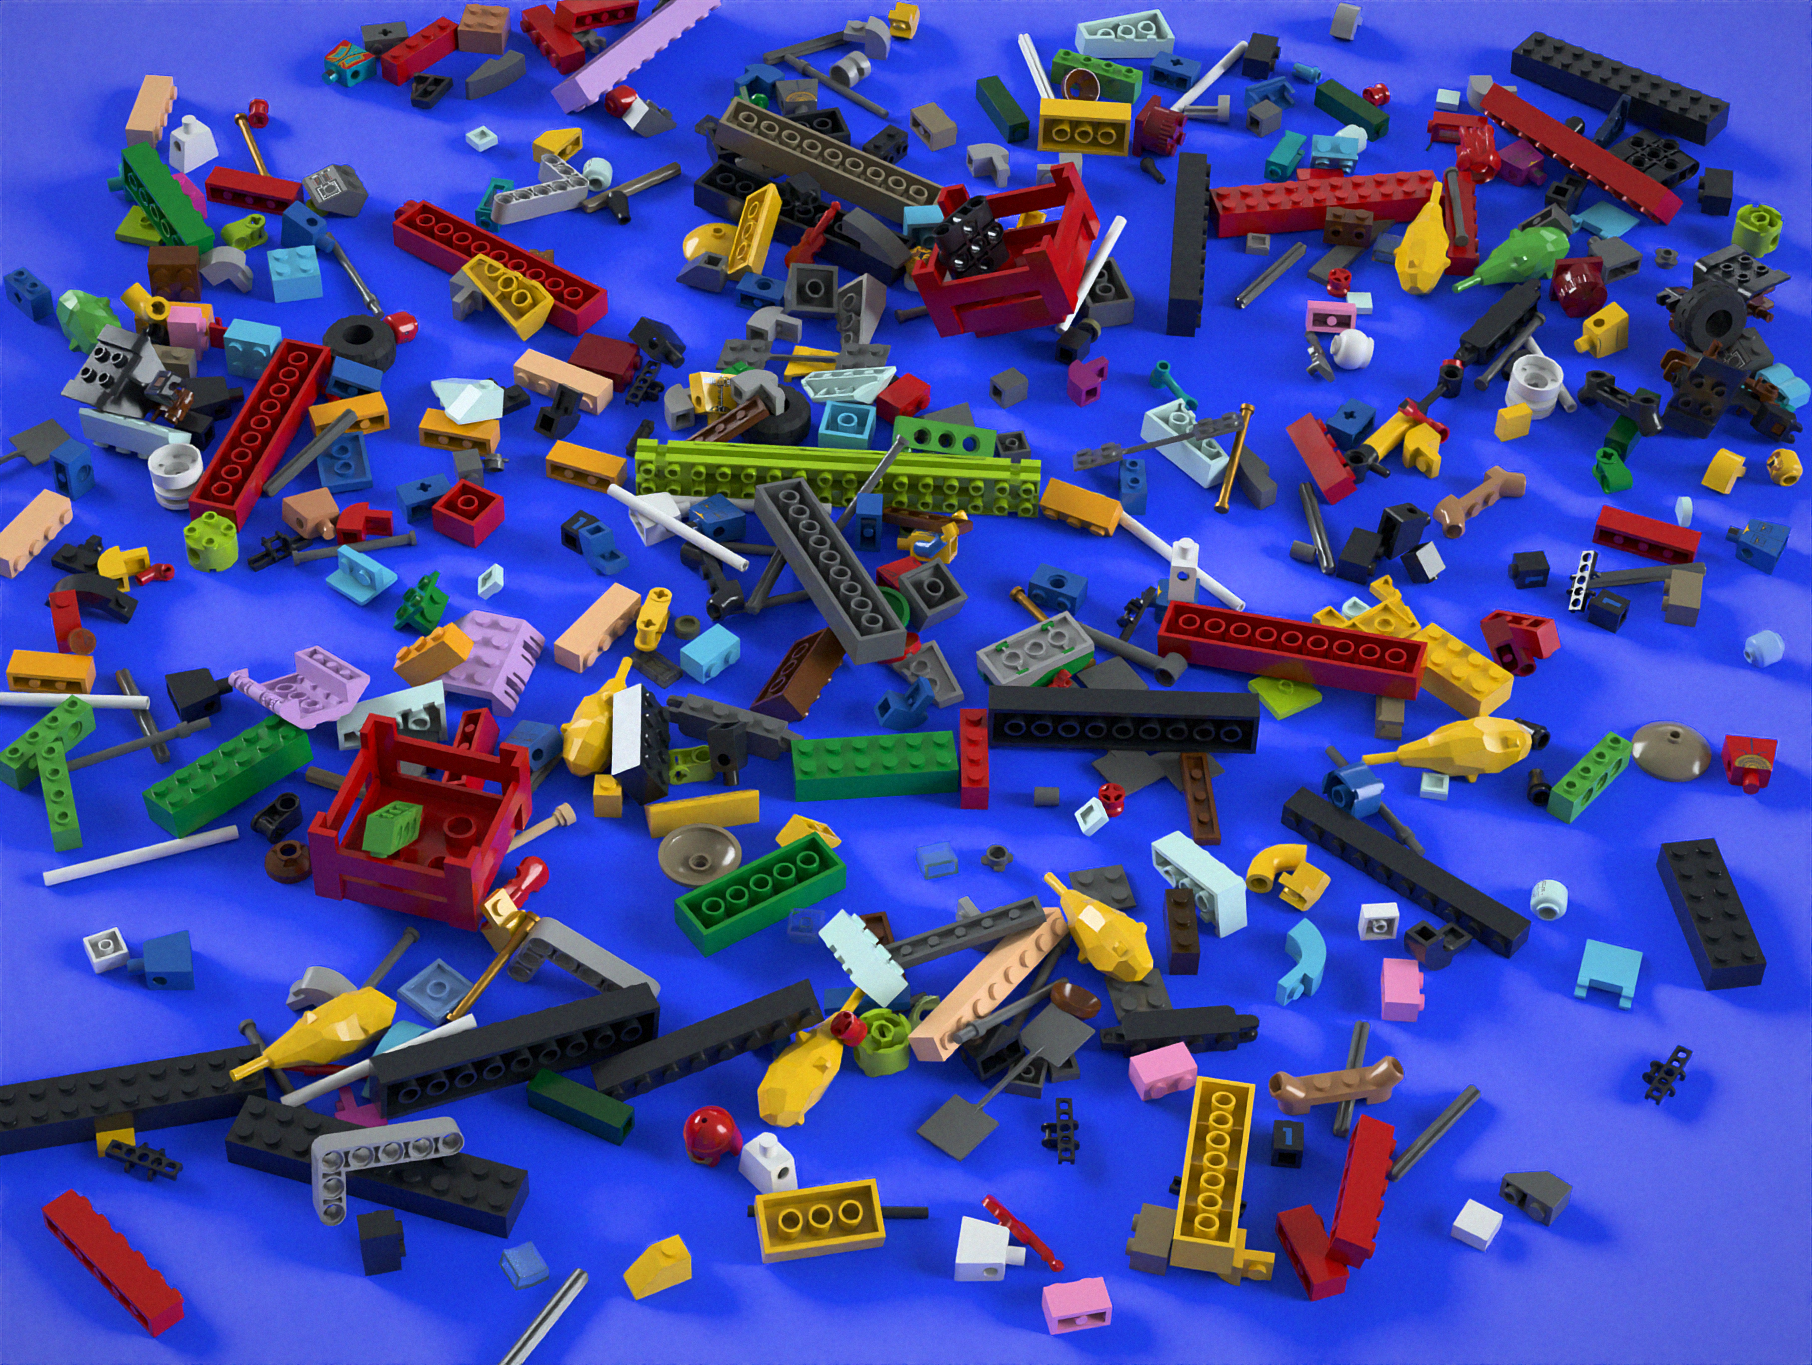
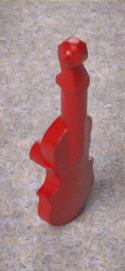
(812, 240)
(530, 877)
(1022, 1232)

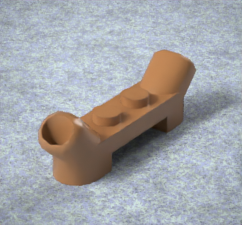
(1496, 484)
(1372, 1083)

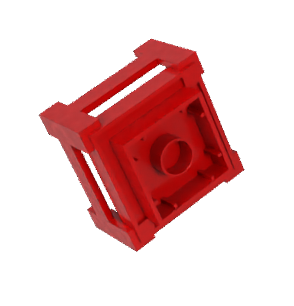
(1043, 267)
(459, 833)

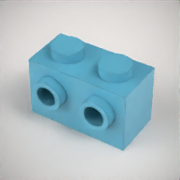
(710, 653)

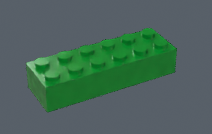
(163, 199)
(874, 766)
(227, 776)
(760, 894)

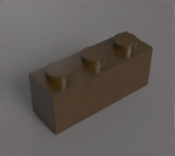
(1181, 932)

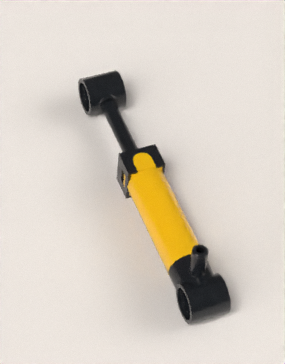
(1395, 429)

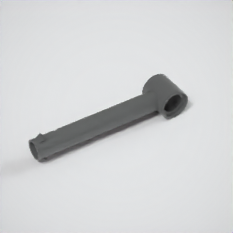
(1166, 669)

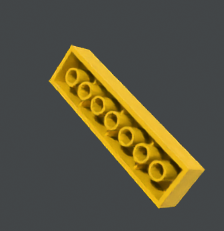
(1213, 1175)

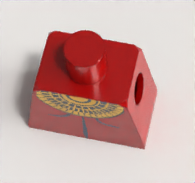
(1748, 761)

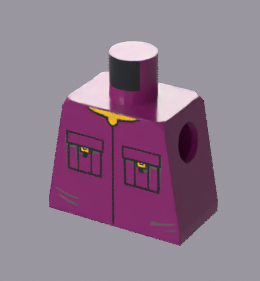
(1521, 164)

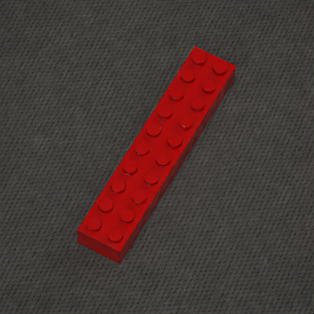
(1580, 155)
(1304, 203)
(453, 242)
(262, 432)
(1294, 650)

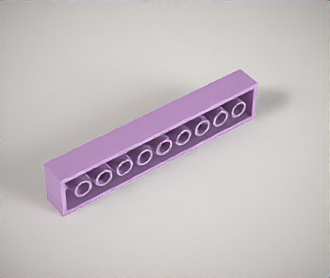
(629, 52)

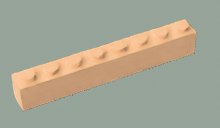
(986, 986)

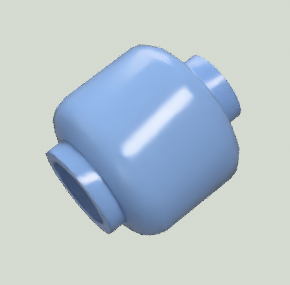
(1764, 648)

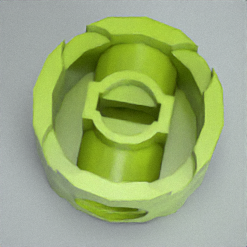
(1757, 229)
(211, 543)
(885, 1044)

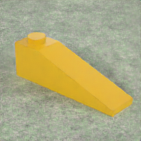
(517, 299)

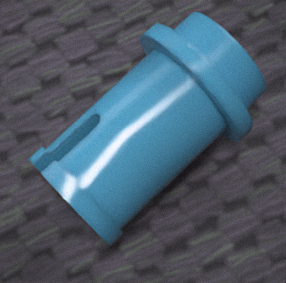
(1306, 72)

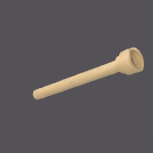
(561, 817)

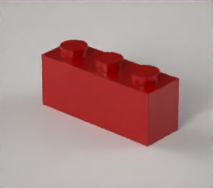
(1306, 1244)

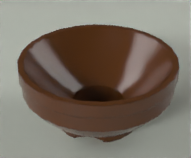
(1087, 84)
(288, 868)
(1075, 1000)

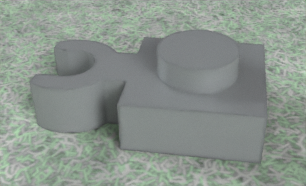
(590, 39)

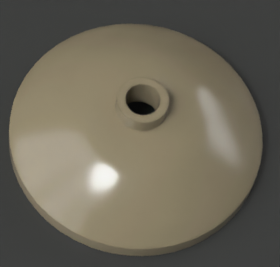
(1671, 751)
(698, 854)

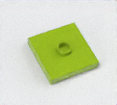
(138, 229)
(1284, 696)

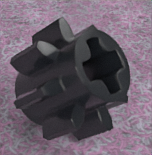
(157, 334)

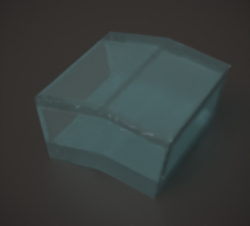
(1384, 248)
(937, 860)
(524, 1266)

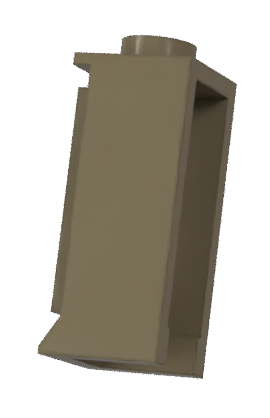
(1389, 717)

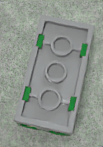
(1036, 653)

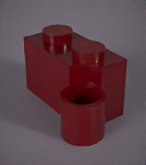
(1505, 650)

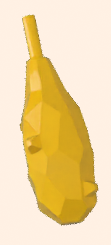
(1423, 249)
(590, 732)
(1463, 748)
(1104, 935)
(328, 1032)
(802, 1072)

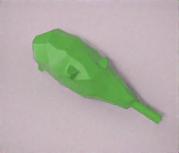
(1520, 258)
(84, 318)

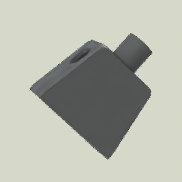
(1618, 257)

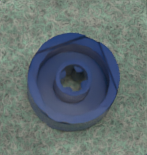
(1354, 789)

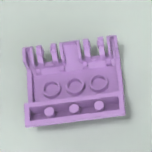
(498, 660)
(316, 693)

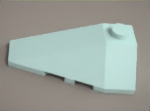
(469, 399)

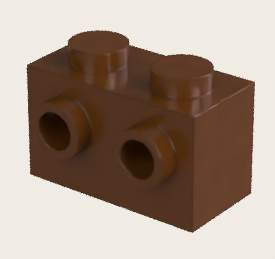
(1348, 227)

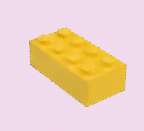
(1084, 127)
(1462, 674)
(819, 1221)

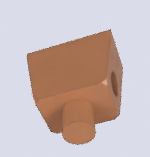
(312, 513)

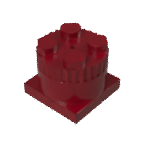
(1158, 129)
(1578, 286)

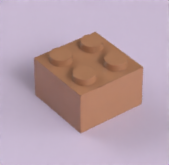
(484, 29)

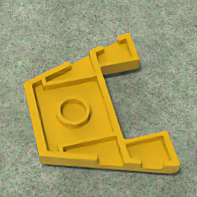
(1386, 618)

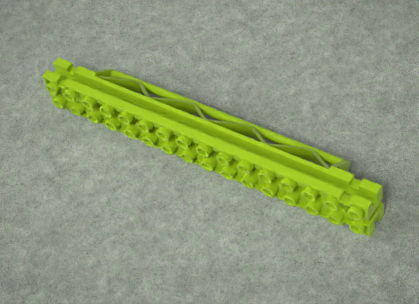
(836, 475)

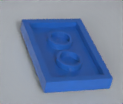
(345, 464)

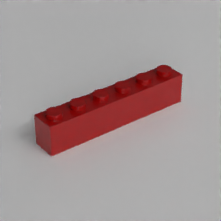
(1462, 258)
(1361, 1192)
(113, 1262)

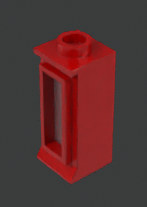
(1446, 126)

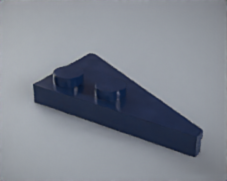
(1614, 123)

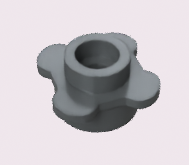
(1666, 258)
(494, 462)
(997, 858)

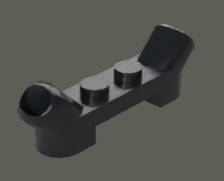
(1642, 409)
(726, 595)

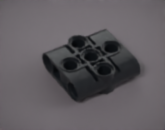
(1657, 158)
(971, 240)

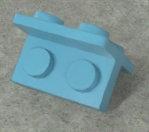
(1334, 153)
(359, 576)

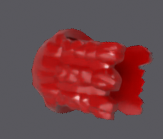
(1478, 153)

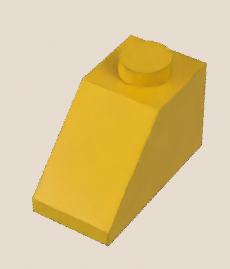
(558, 142)
(607, 796)
(801, 826)
(659, 1268)

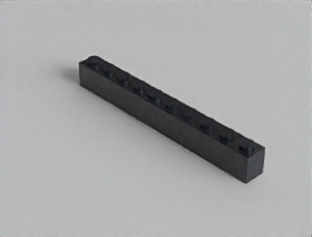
(1405, 872)

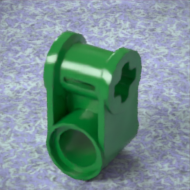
(1611, 472)

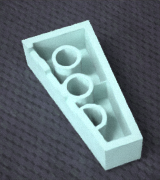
(413, 708)
(863, 958)

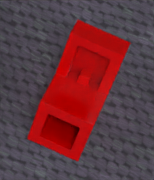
(360, 520)
(65, 616)

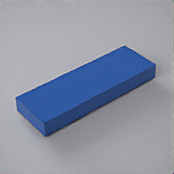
(836, 998)

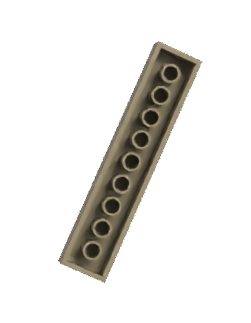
(831, 163)

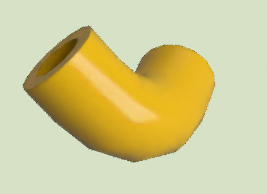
(148, 308)
(1272, 861)

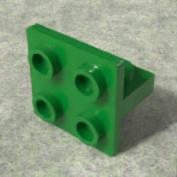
(422, 605)

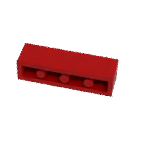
(592, 14)
(553, 41)
(420, 51)
(252, 190)
(1321, 458)
(1646, 536)
(475, 733)
(973, 759)

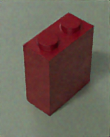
(608, 358)

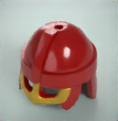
(711, 1133)

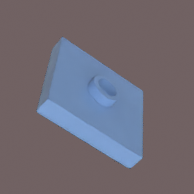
(435, 991)

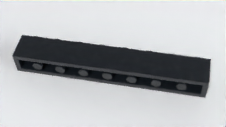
(708, 1042)

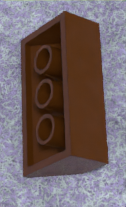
(800, 677)

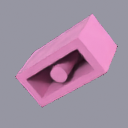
(1330, 316)
(187, 329)
(1401, 990)
(1163, 1071)
(1076, 1305)

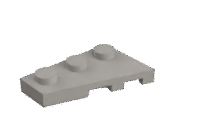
(932, 665)

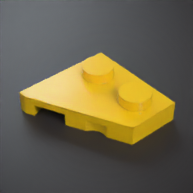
(797, 369)

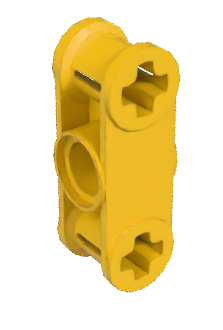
(653, 619)

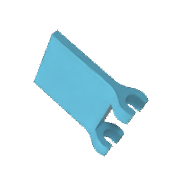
(1604, 220)
(1609, 969)

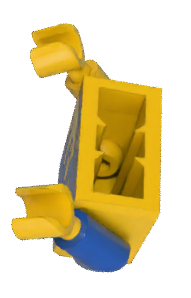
(930, 545)

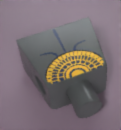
(796, 95)

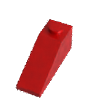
(1530, 631)

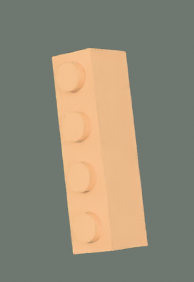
(151, 110)
(545, 373)
(32, 531)
(597, 628)

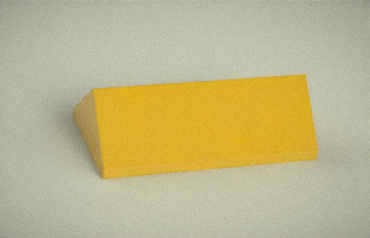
(754, 232)
(717, 809)

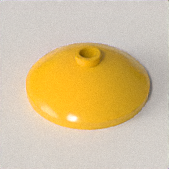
(709, 237)

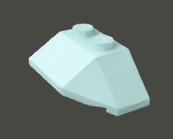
(848, 385)

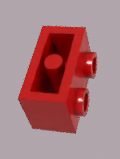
(903, 398)

